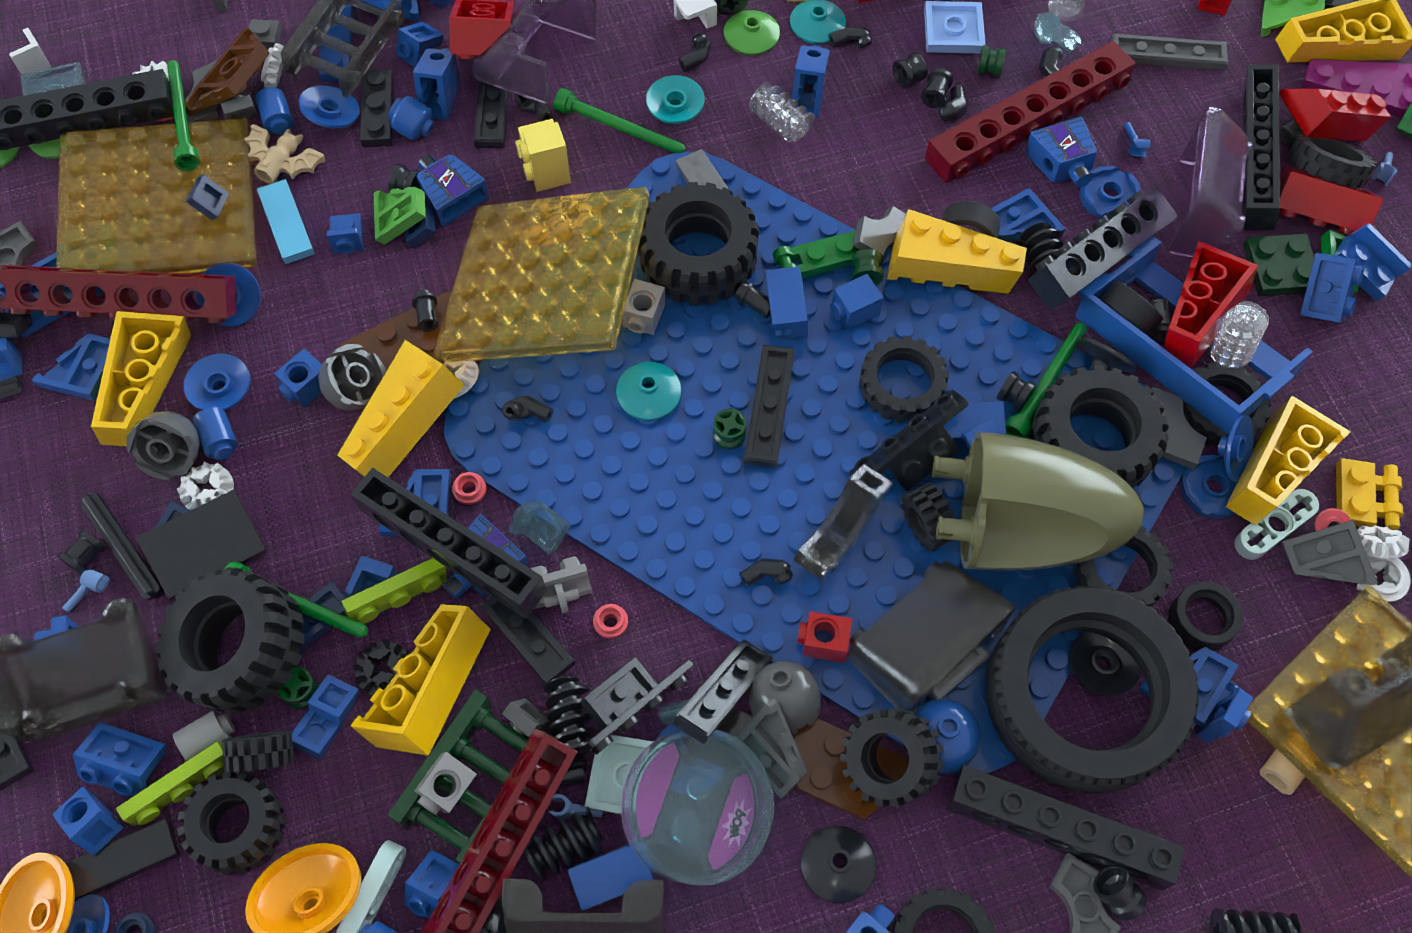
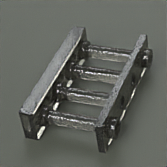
(313, 31)

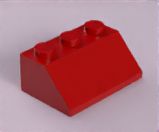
(477, 25)
(1336, 113)
(1326, 201)

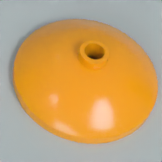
(304, 891)
(37, 896)

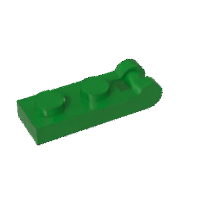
(819, 255)

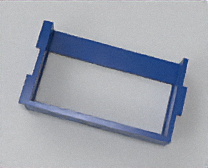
(1162, 364)

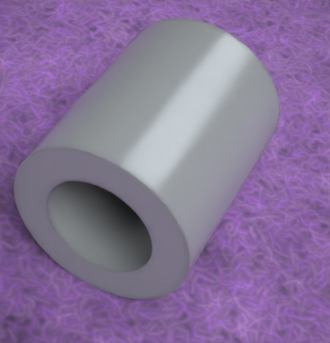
(203, 733)

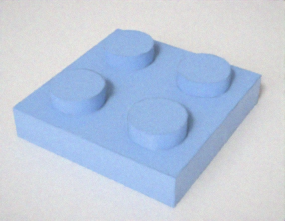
(954, 27)

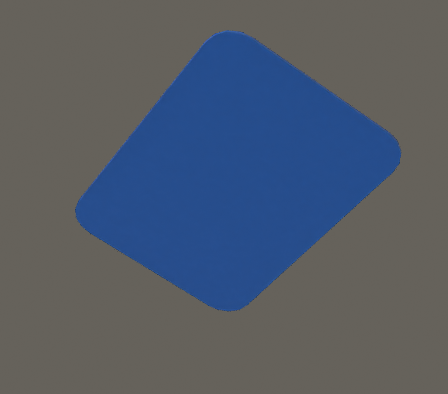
(694, 515)

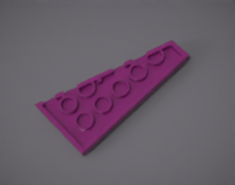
(1386, 80)

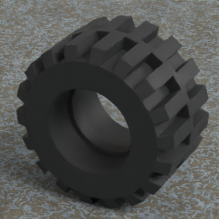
(863, 763)
(208, 807)

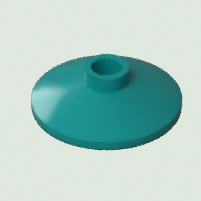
(815, 20)
(675, 99)
(653, 402)

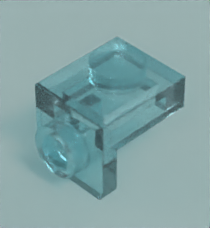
(540, 525)

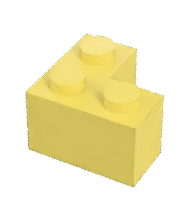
(545, 154)

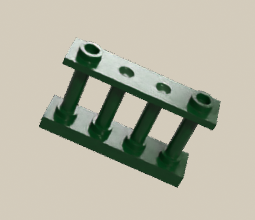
(456, 742)

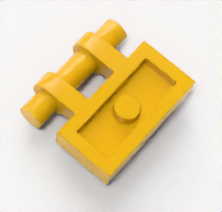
(1357, 493)

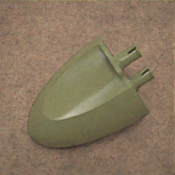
(1035, 505)

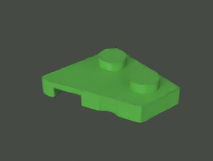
(1279, 12)
(397, 212)

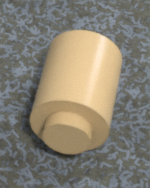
(1281, 773)

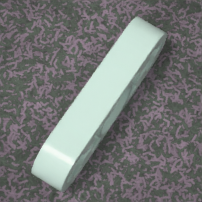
(1274, 537)
(374, 887)

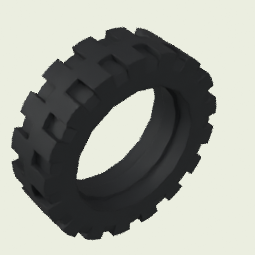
(1332, 160)
(912, 351)
(1233, 379)
(1156, 560)
(943, 899)

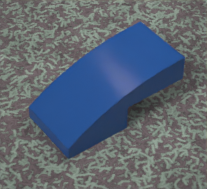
(325, 716)

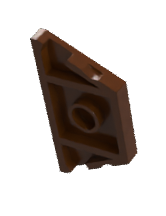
(229, 73)
(390, 335)
(825, 781)

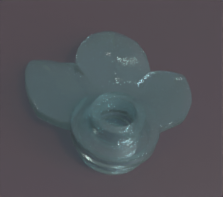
(1050, 29)

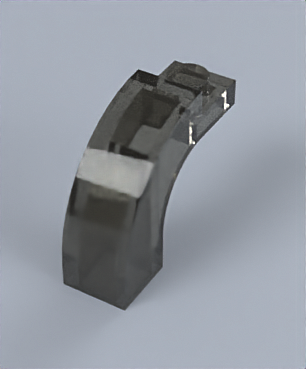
(845, 523)

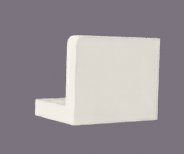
(704, 9)
(30, 57)

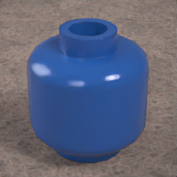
(411, 118)

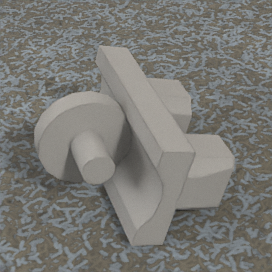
(564, 584)

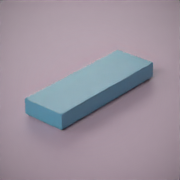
(285, 221)

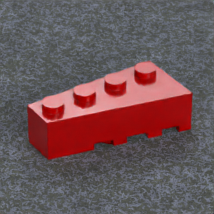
(1211, 289)

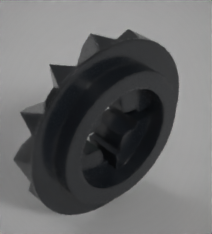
(366, 671)

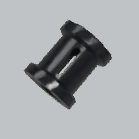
(935, 93)
(81, 552)

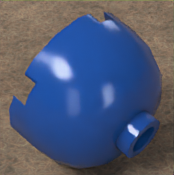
(956, 730)

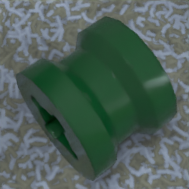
(991, 61)
(868, 262)
(727, 421)
(300, 679)

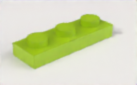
(395, 591)
(173, 786)

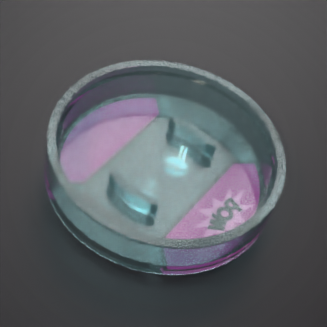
(697, 807)

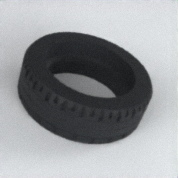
(1152, 646)

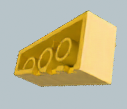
(1348, 33)
(953, 255)
(136, 371)
(399, 411)
(1284, 455)
(425, 684)

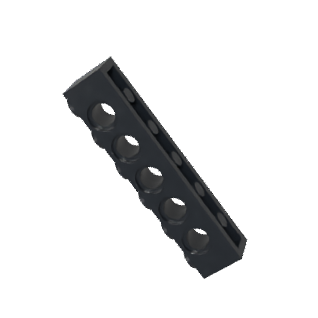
(84, 108)
(1262, 167)
(1102, 248)
(449, 543)
(1065, 828)

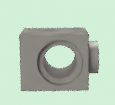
(643, 296)
(458, 773)

